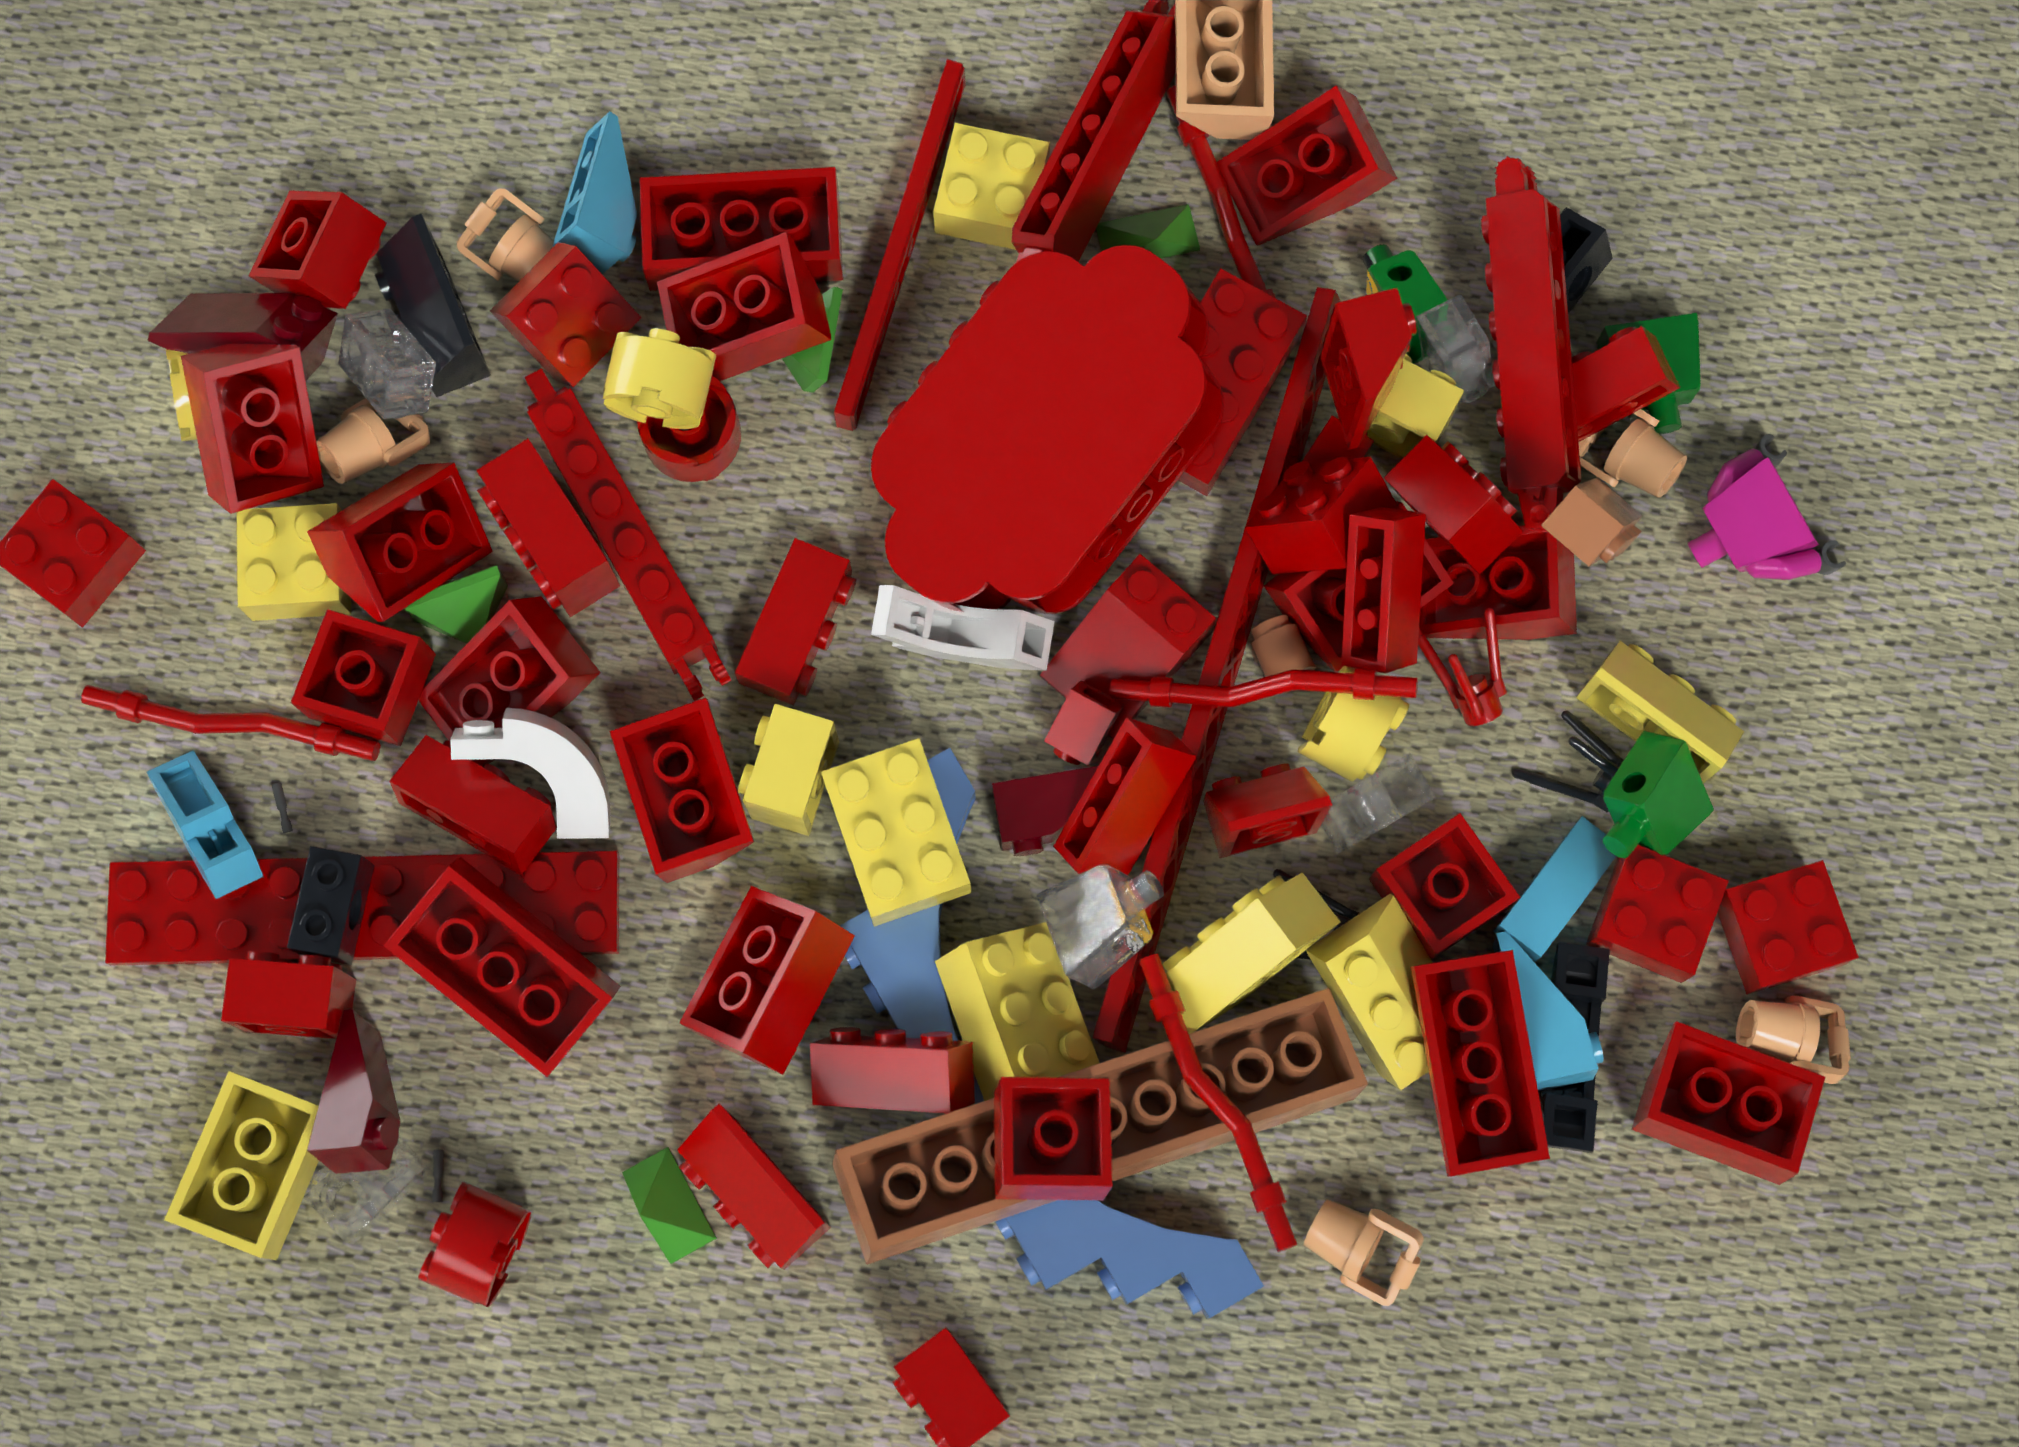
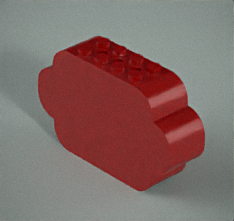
(1047, 431)

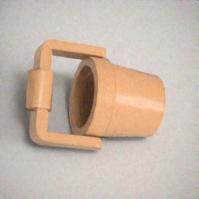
(519, 247)
(365, 443)
(1639, 458)
(1793, 1031)
(1349, 1241)

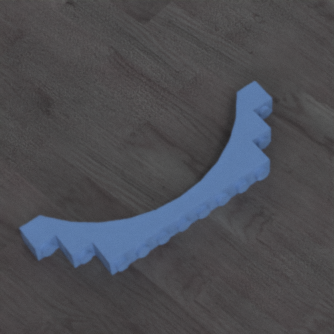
(1064, 1233)

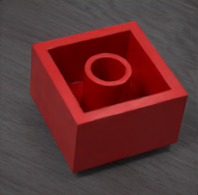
(319, 247)
(565, 313)
(1457, 502)
(1308, 513)
(68, 553)
(363, 677)
(1446, 885)
(1657, 913)
(1785, 927)
(285, 996)
(1052, 1138)
(949, 1391)

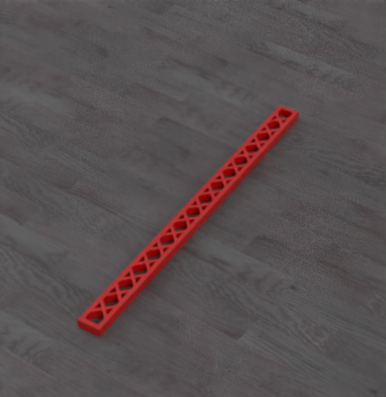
(1220, 669)

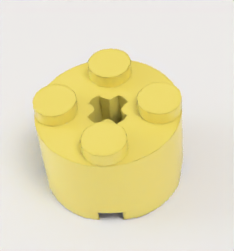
(658, 379)
(1349, 732)

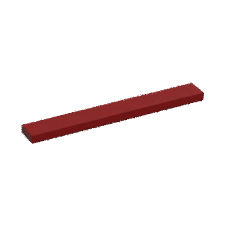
(900, 246)

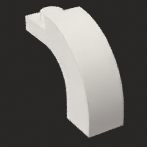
(974, 636)
(556, 754)

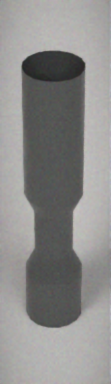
(281, 806)
(438, 1167)

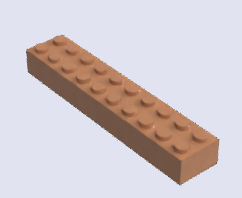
(941, 1171)

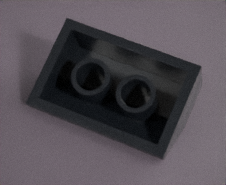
(430, 305)

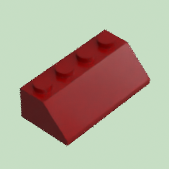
(1480, 1063)

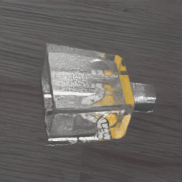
(1099, 920)

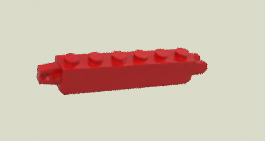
(1100, 135)
(1531, 343)
(623, 532)

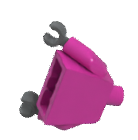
(1759, 522)

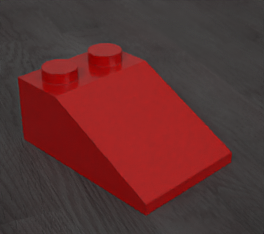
(1306, 167)
(1525, 586)
(1132, 633)
(514, 661)
(1265, 809)

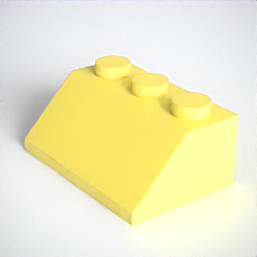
(1643, 698)
(1373, 984)

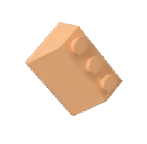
(1225, 66)

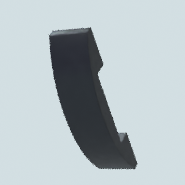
(1571, 1110)

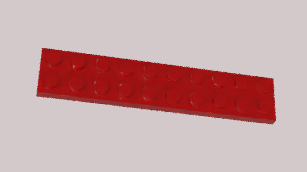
(171, 917)

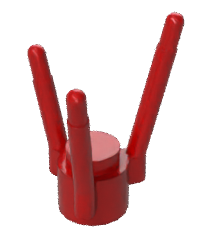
(1473, 694)

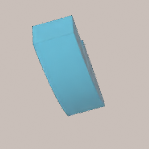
(205, 824)
(1557, 889)

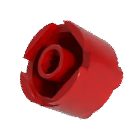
(700, 451)
(475, 1245)

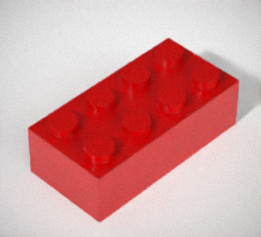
(715, 214)
(1245, 352)
(502, 966)

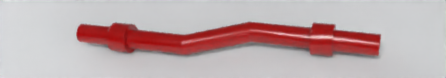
(1221, 199)
(1362, 683)
(137, 707)
(1267, 1194)

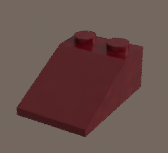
(248, 318)

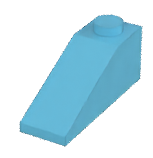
(601, 199)
(1556, 1031)

